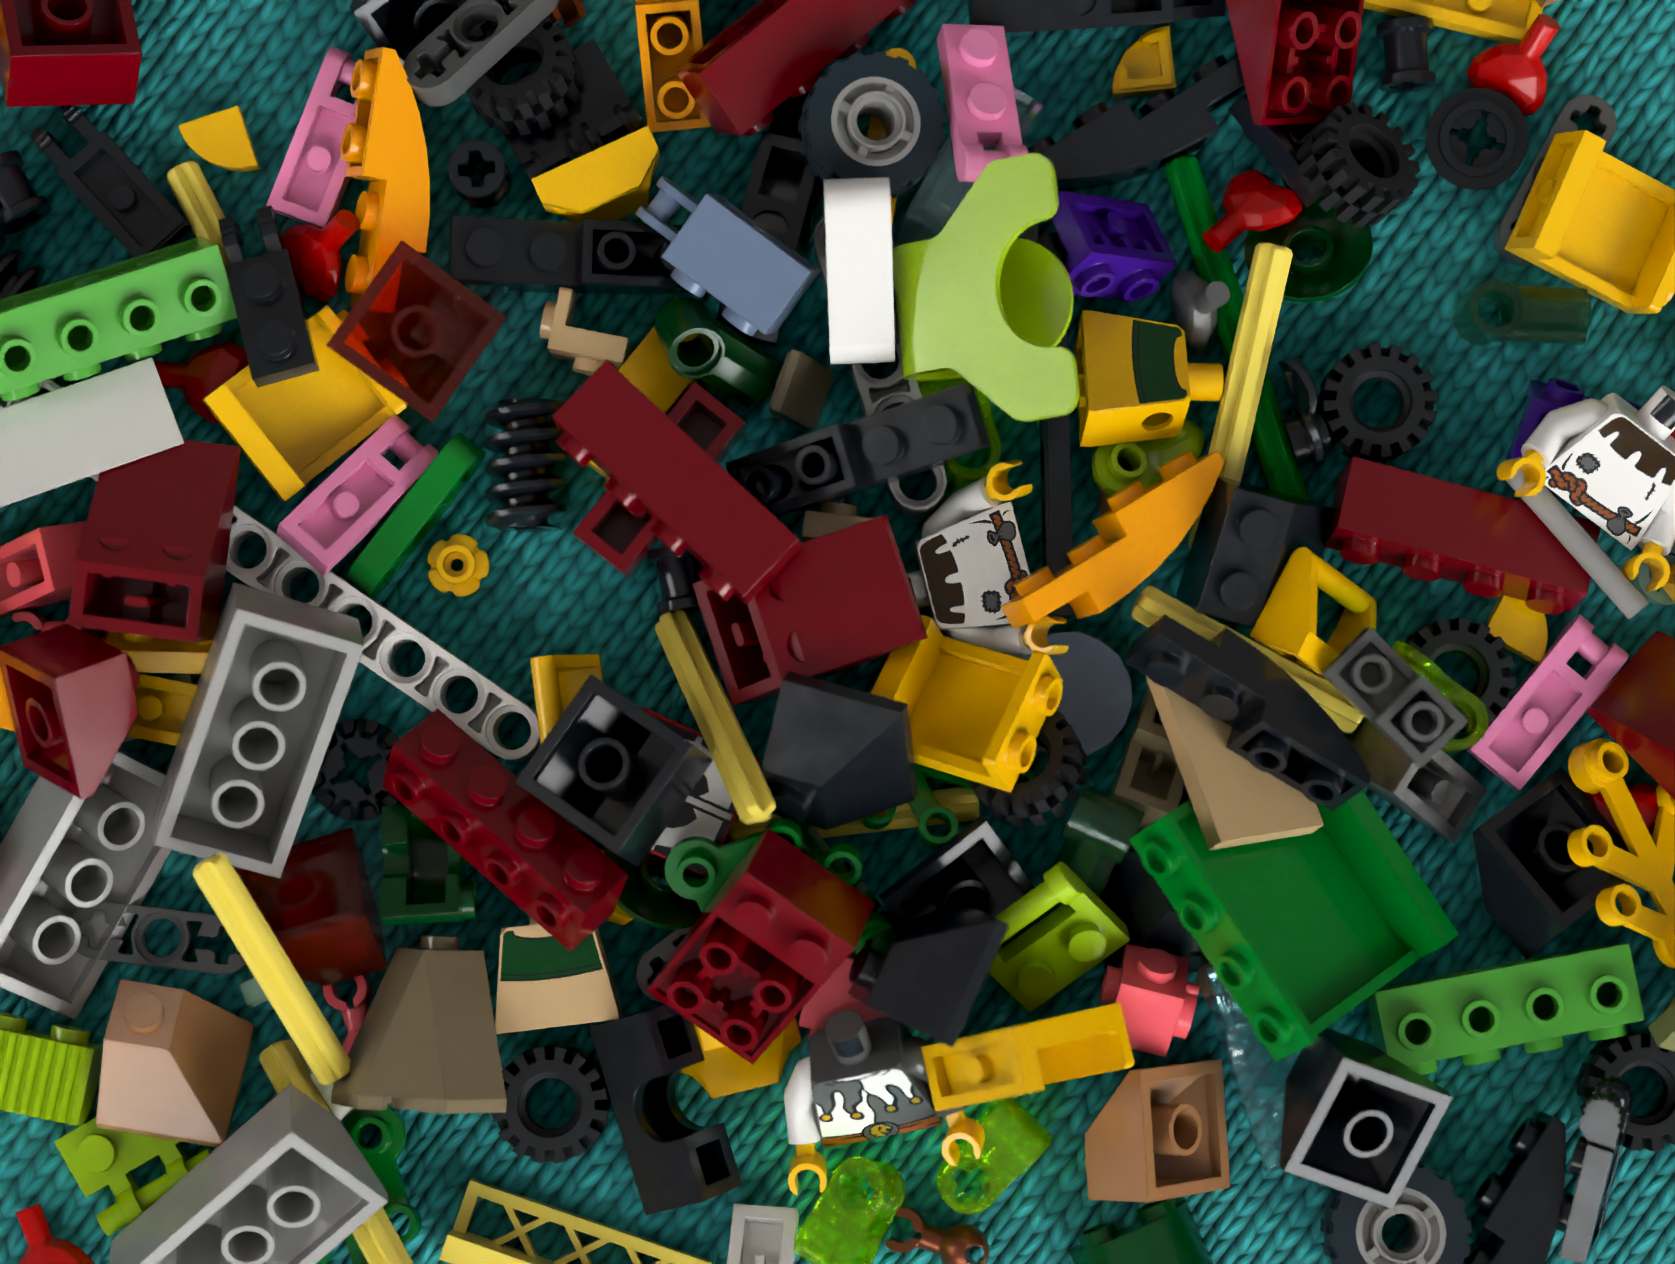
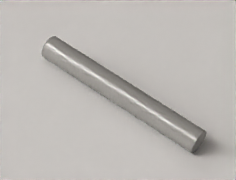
(1583, 548)

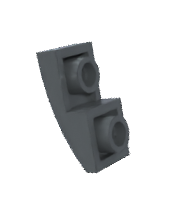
(1394, 697)

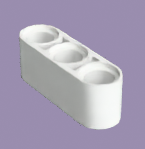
(859, 270)

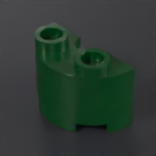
(421, 874)
(1161, 1237)

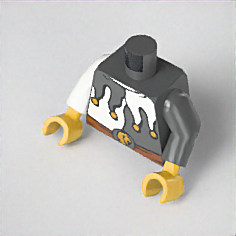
(861, 1087)

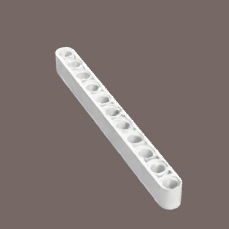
(385, 636)

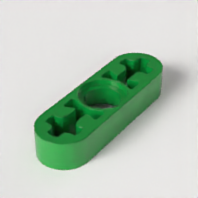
(416, 515)

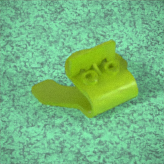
(990, 301)

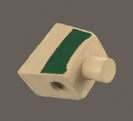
(549, 985)

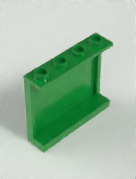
(1298, 920)

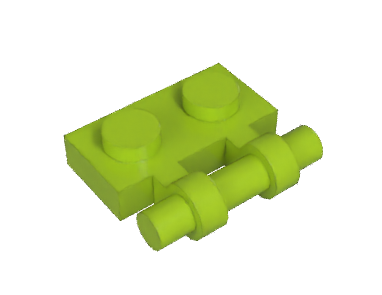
(108, 1156)

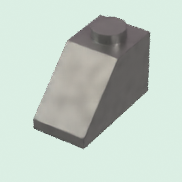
(1436, 795)

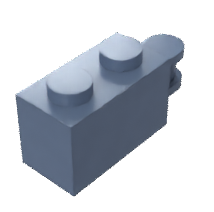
(729, 258)

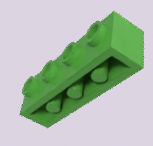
(112, 314)
(1507, 1006)

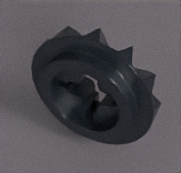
(1503, 124)
(348, 798)

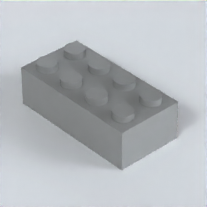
(257, 730)

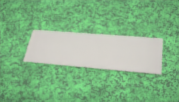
(84, 430)

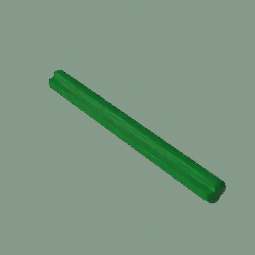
(1196, 218)

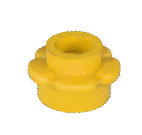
(474, 568)

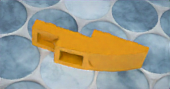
(668, 37)
(391, 153)
(1130, 543)

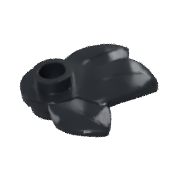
(1305, 430)

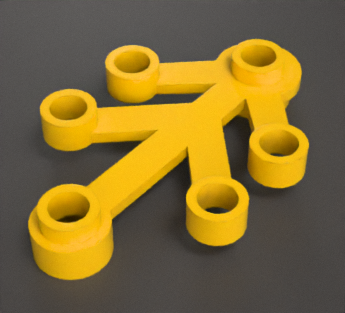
(1651, 861)

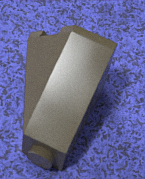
(428, 1036)

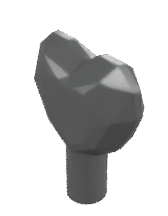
(1196, 306)

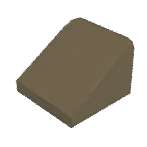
(800, 390)

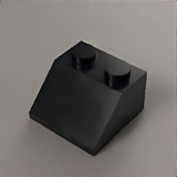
(1245, 546)
(614, 770)

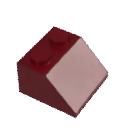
(68, 52)
(69, 704)

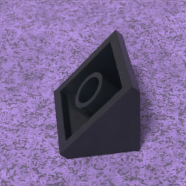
(966, 869)

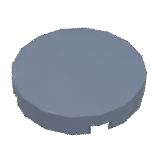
(1094, 689)

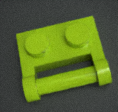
(1060, 944)

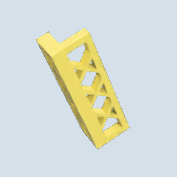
(470, 1248)

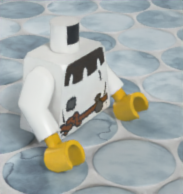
(1612, 469)
(970, 568)

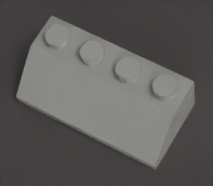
(70, 857)
(267, 1195)

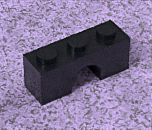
(668, 1154)

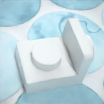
(762, 1235)

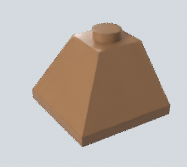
(171, 1065)
(1160, 1135)

